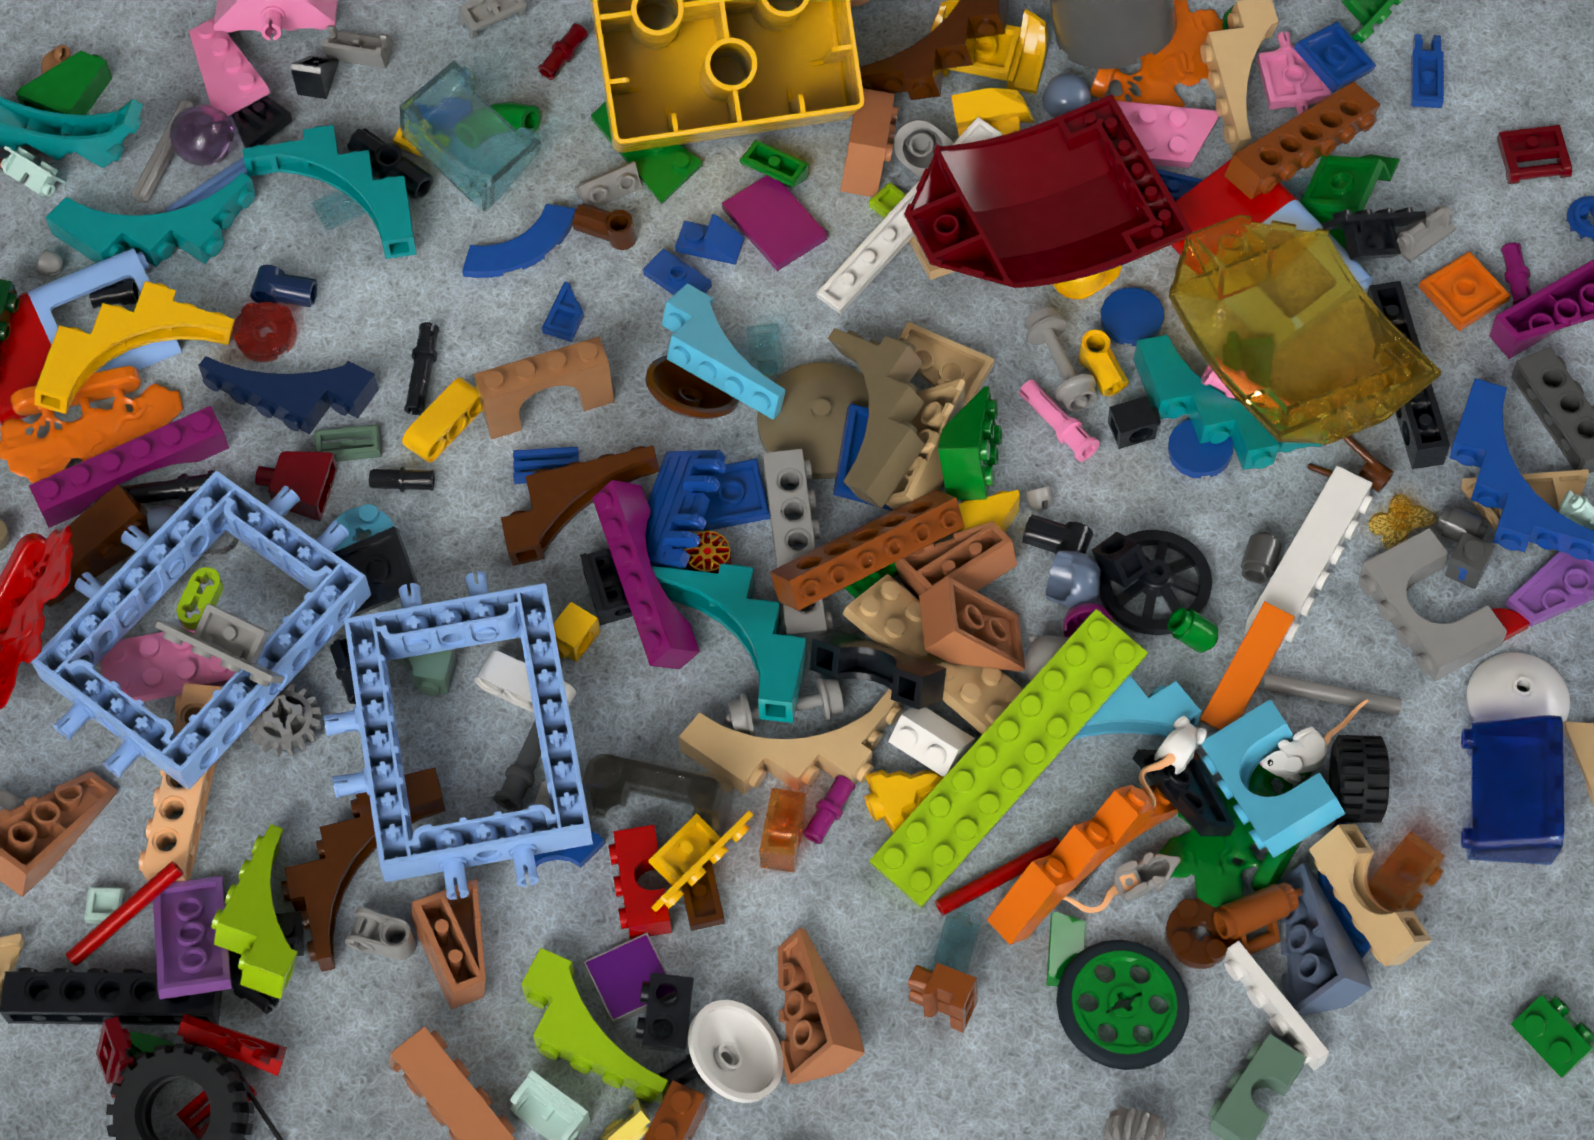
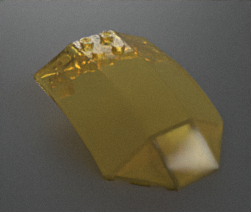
(1293, 331)

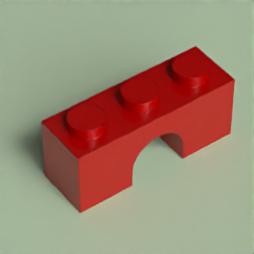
(631, 852)

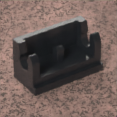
(605, 586)

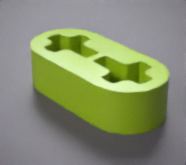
(195, 596)

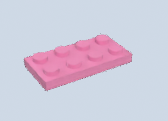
(157, 668)

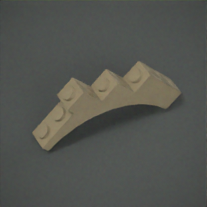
(889, 437)

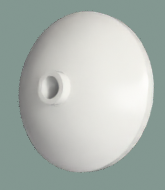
(1494, 690)
(735, 1051)

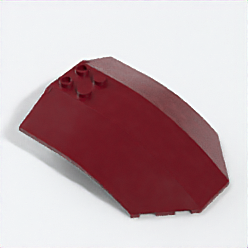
(1045, 201)

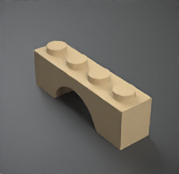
(1344, 860)

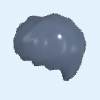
(1073, 579)

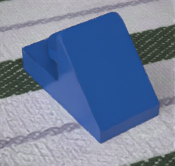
(712, 241)

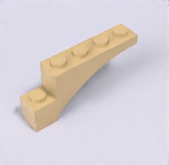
(1229, 64)

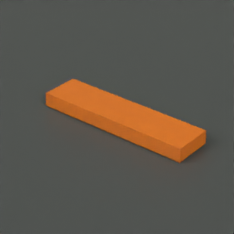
(1248, 667)

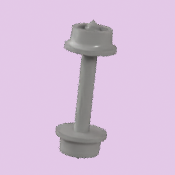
(1077, 390)
(828, 697)

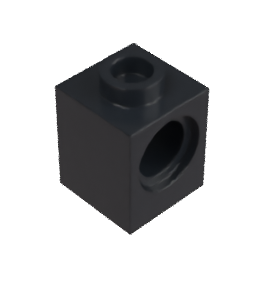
(1133, 422)
(1121, 559)

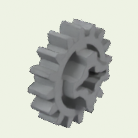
(300, 723)

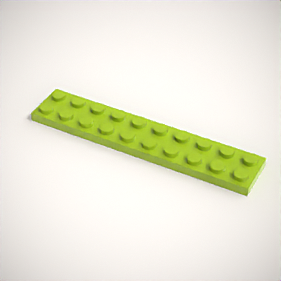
(1008, 758)

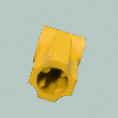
(1102, 364)

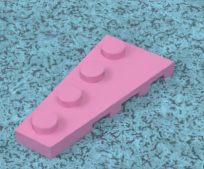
(225, 70)

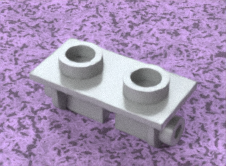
(610, 185)
(1425, 232)

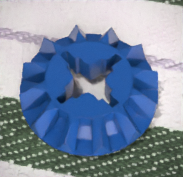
(1577, 216)

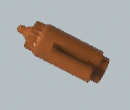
(1257, 911)

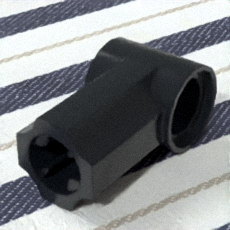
(1057, 536)

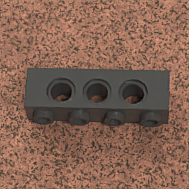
(1548, 402)

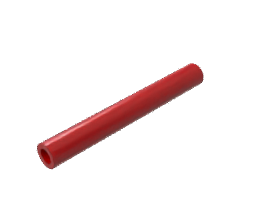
(994, 878)
(124, 913)

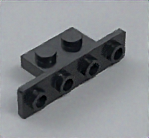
(1372, 234)

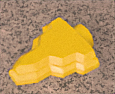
(898, 794)

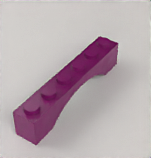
(79, 486)
(661, 627)

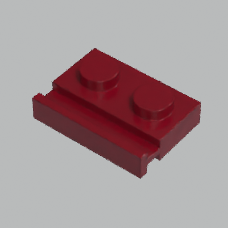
(113, 1050)

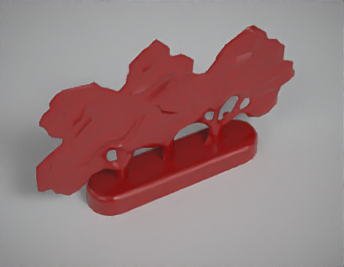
(24, 596)

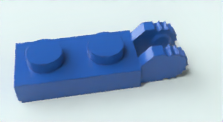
(1427, 73)

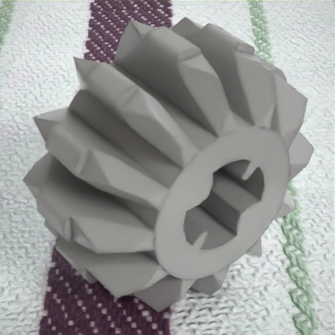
(1133, 1125)

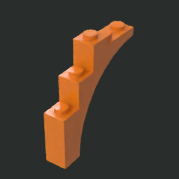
(1085, 847)

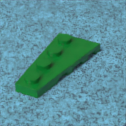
(659, 168)

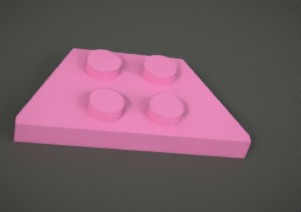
(1169, 132)

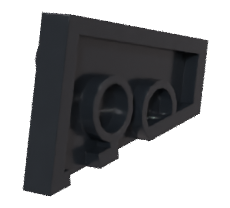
(1190, 794)

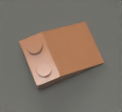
(970, 628)

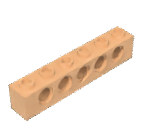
(169, 799)

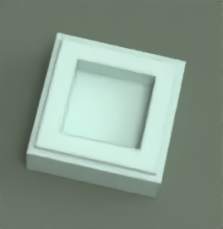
(102, 902)

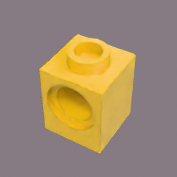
(575, 631)

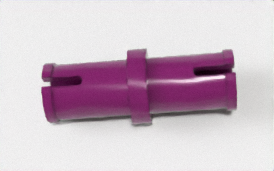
(1516, 272)
(829, 809)

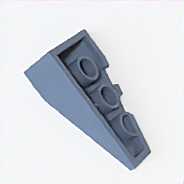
(1321, 958)

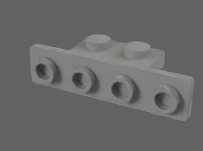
(228, 638)

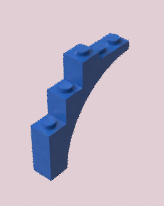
(1500, 485)

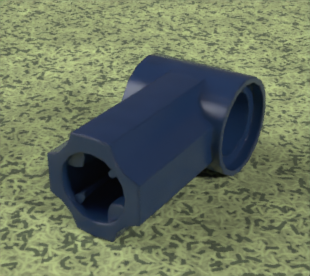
(275, 286)

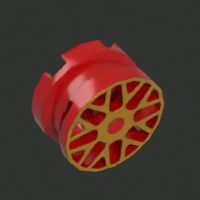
(709, 553)

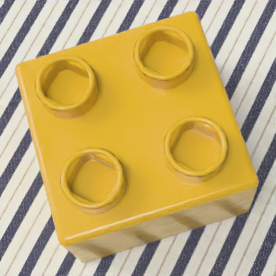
(723, 67)

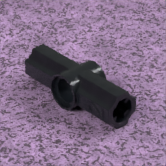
(389, 161)

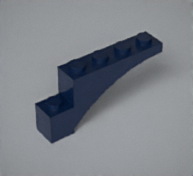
(298, 397)

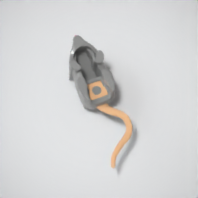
(1136, 879)

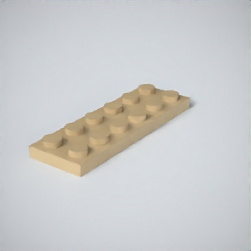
(894, 620)

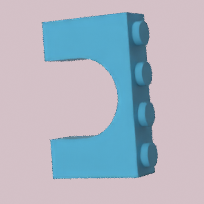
(1276, 820)

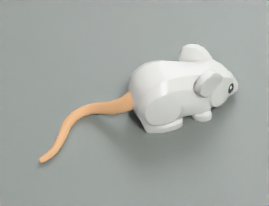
(1175, 750)
(1304, 753)

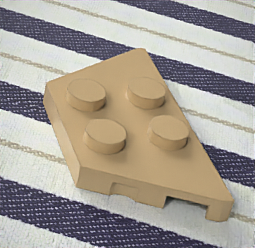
(1547, 485)

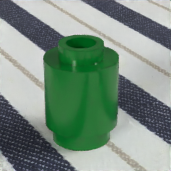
(1193, 629)

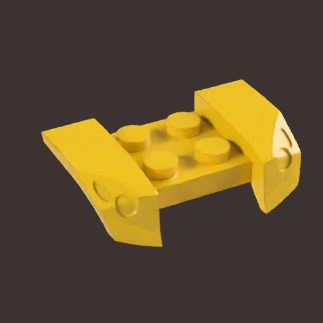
(1008, 57)
(996, 106)

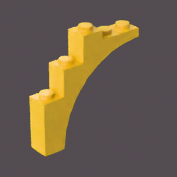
(117, 330)

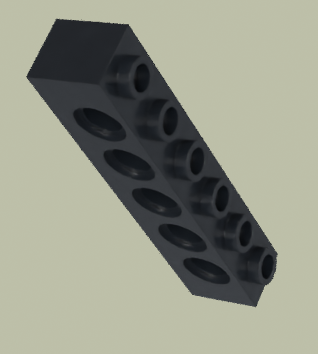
(1420, 417)
(23, 985)

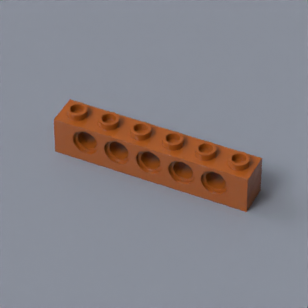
(1302, 140)
(867, 549)

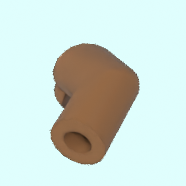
(55, 57)

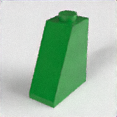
(69, 86)

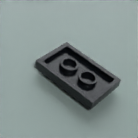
(383, 563)

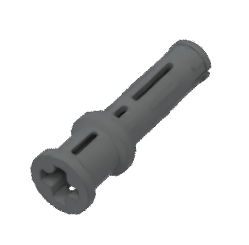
(520, 774)

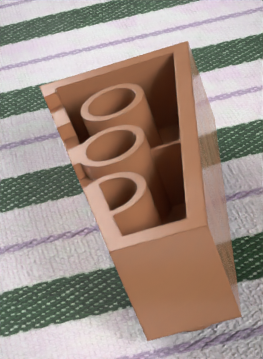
(446, 1088)

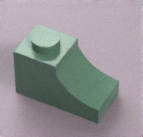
(432, 671)

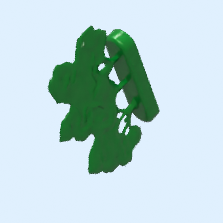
(1211, 856)

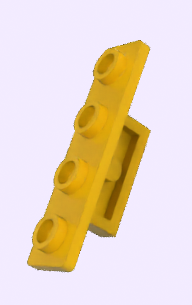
(688, 851)

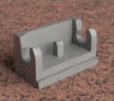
(483, 13)
(357, 48)

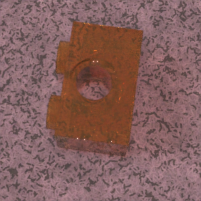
(783, 830)
(1410, 857)

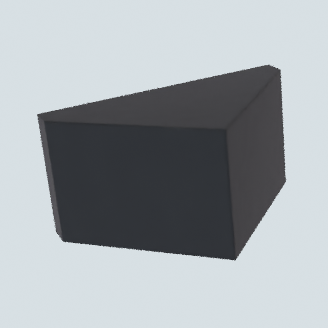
(314, 76)

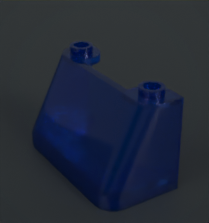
(1515, 789)

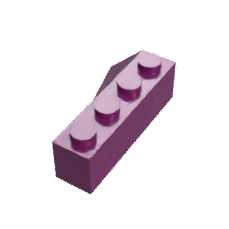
(1546, 312)

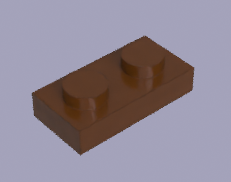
(703, 901)

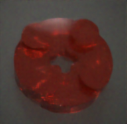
(261, 315)

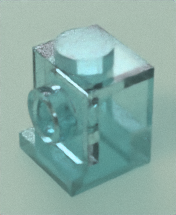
(765, 348)

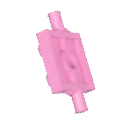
(1289, 79)

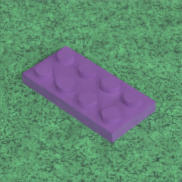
(185, 941)

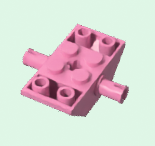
(274, 15)

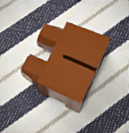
(944, 992)

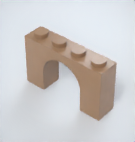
(508, 386)

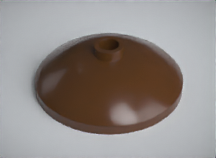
(685, 392)

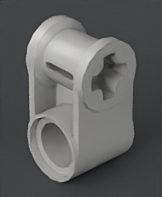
(375, 932)

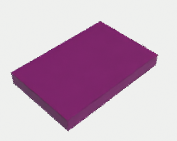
(774, 221)

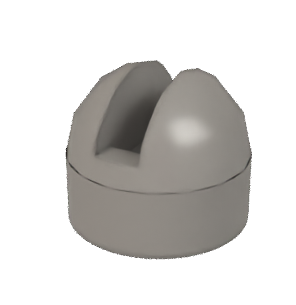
(50, 263)
(1039, 497)

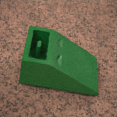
(970, 448)

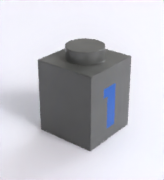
(1469, 560)

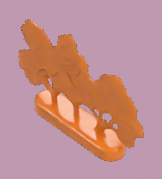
(1172, 65)
(94, 431)

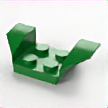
(1345, 184)

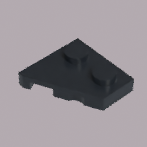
(260, 121)

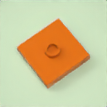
(1464, 291)

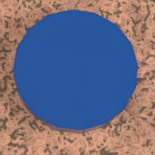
(1131, 315)
(1195, 458)

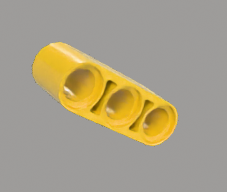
(443, 420)

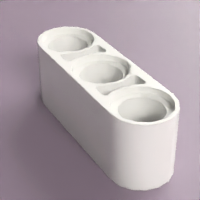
(509, 680)

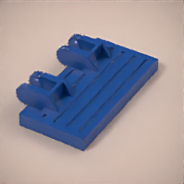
(680, 504)

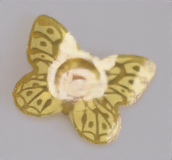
(1400, 520)

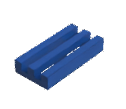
(541, 459)

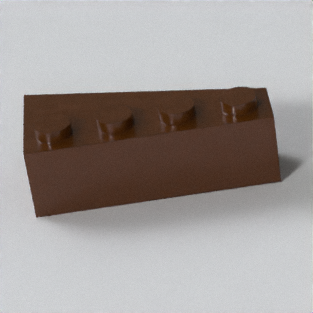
(99, 534)

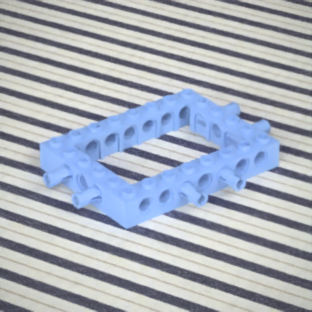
(158, 563)
(478, 841)

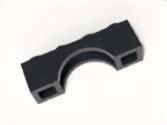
(851, 657)

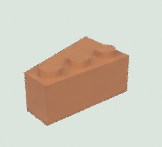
(869, 143)
(970, 558)
(453, 943)

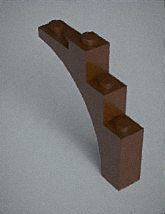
(947, 46)
(320, 885)

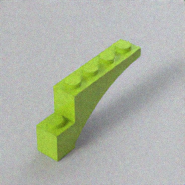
(250, 922)
(574, 1036)

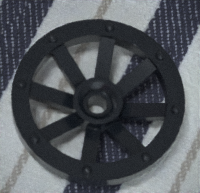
(1161, 585)

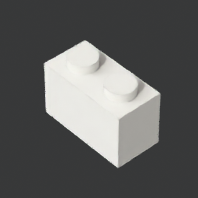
(930, 739)

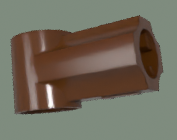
(605, 225)

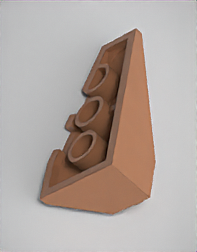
(46, 828)
(819, 1025)

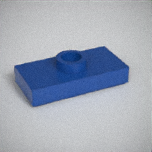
(674, 274)

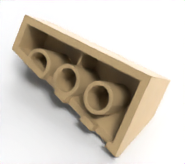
(925, 473)

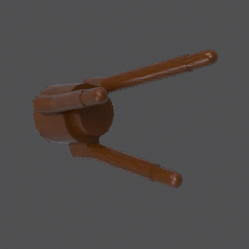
(1372, 471)

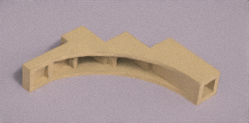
(793, 761)

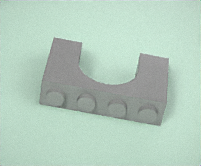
(1437, 646)

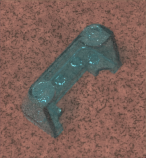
(466, 136)

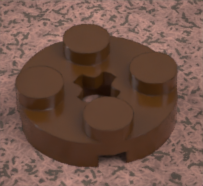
(1183, 941)

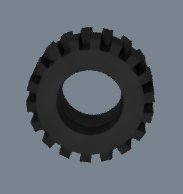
(1360, 777)

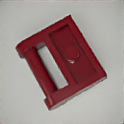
(1534, 145)

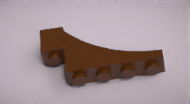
(563, 493)

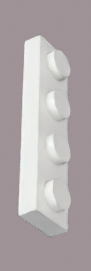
(1282, 1015)

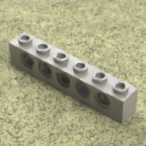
(783, 469)

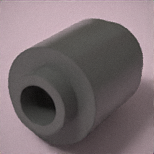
(1457, 520)
(1260, 557)

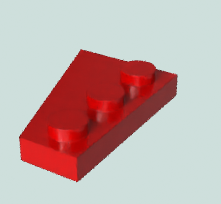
(233, 1043)

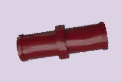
(563, 51)

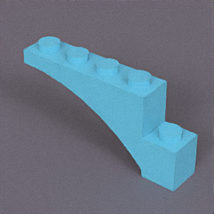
(707, 353)
(1133, 712)

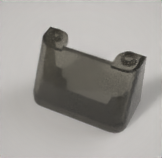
(614, 775)

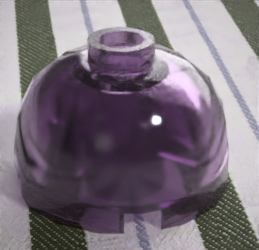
(201, 135)

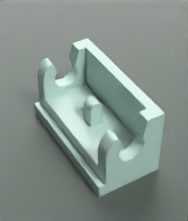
(548, 1110)

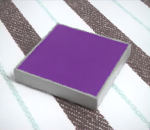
(620, 974)

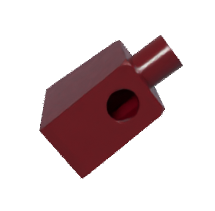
(307, 475)

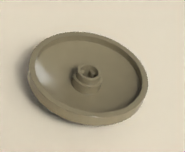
(814, 413)

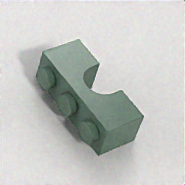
(1270, 1066)

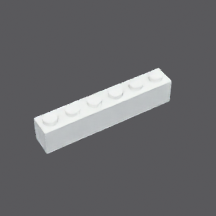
(1316, 547)

